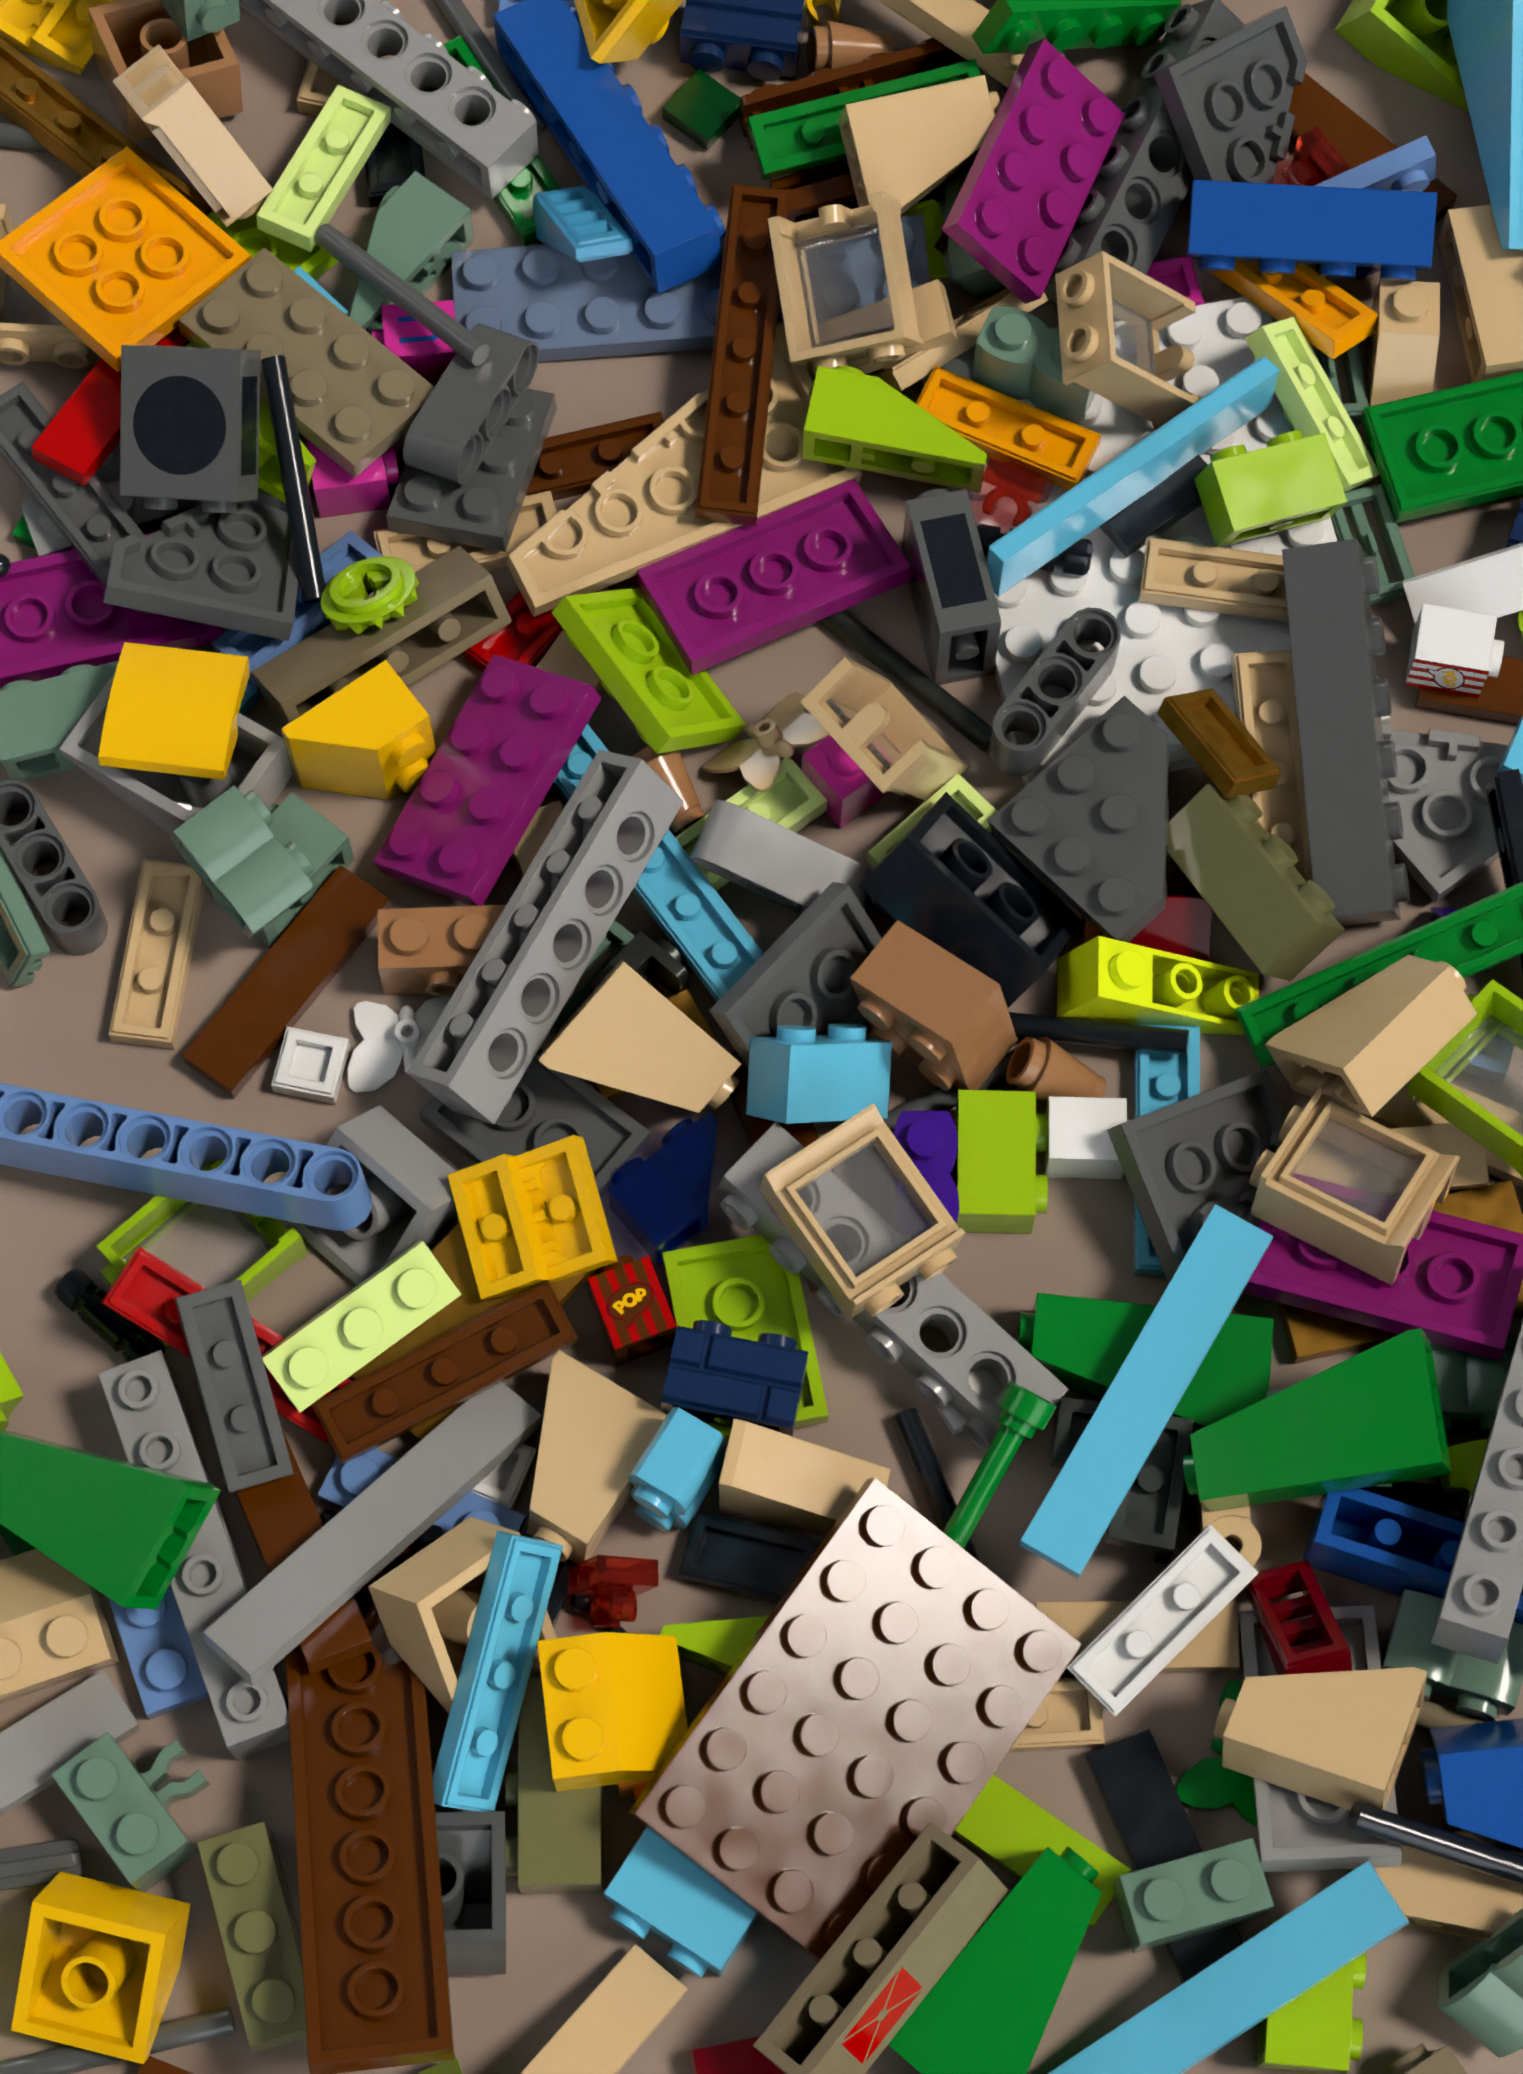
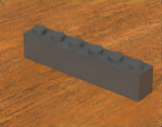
(1342, 730)

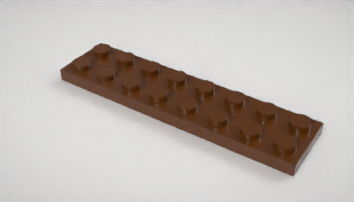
(368, 1859)

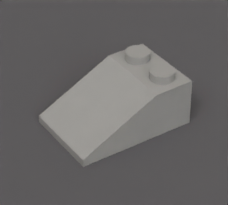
(169, 800)

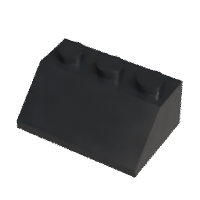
(972, 898)

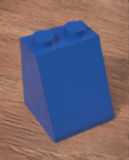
(1478, 1777)

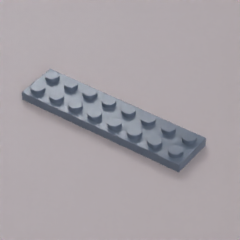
(603, 303)

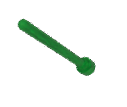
(1020, 1418)

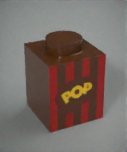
(632, 1308)

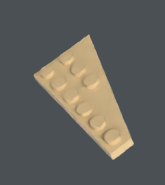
(650, 499)

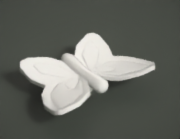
(388, 1040)

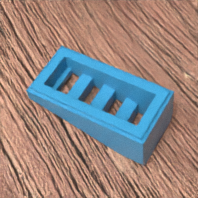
(578, 225)

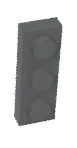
(233, 1386)

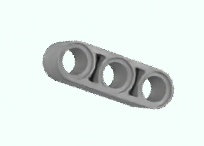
(772, 858)

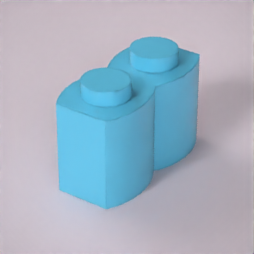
(677, 1470)

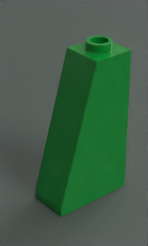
(1090, 1338)
(1334, 1432)
(101, 1516)
(1007, 1979)

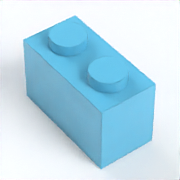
(817, 1076)
(680, 1904)

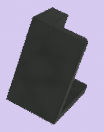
(1153, 1504)

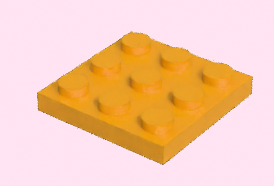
(120, 256)

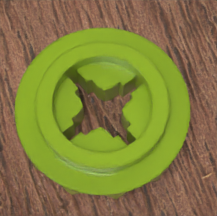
(346, 593)

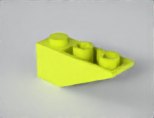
(1152, 987)

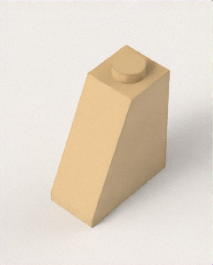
(915, 138)
(1374, 1034)
(641, 1045)
(585, 1455)
(789, 1479)
(1324, 1731)

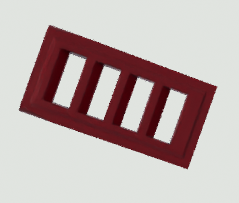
(1325, 1655)

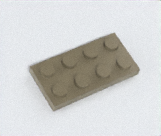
(344, 383)

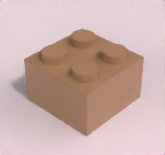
(131, 28)
(934, 1009)

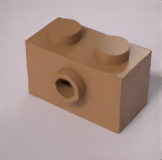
(430, 946)

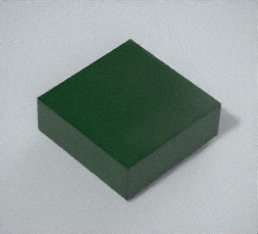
(702, 109)

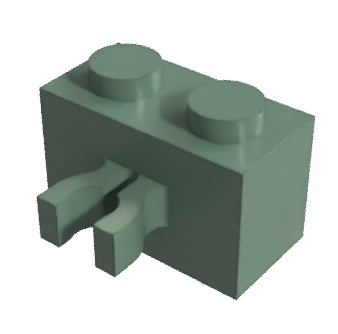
(127, 1811)

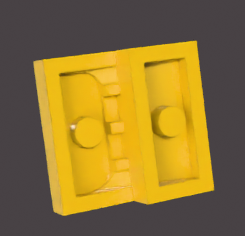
(50, 30)
(173, 711)
(532, 1218)

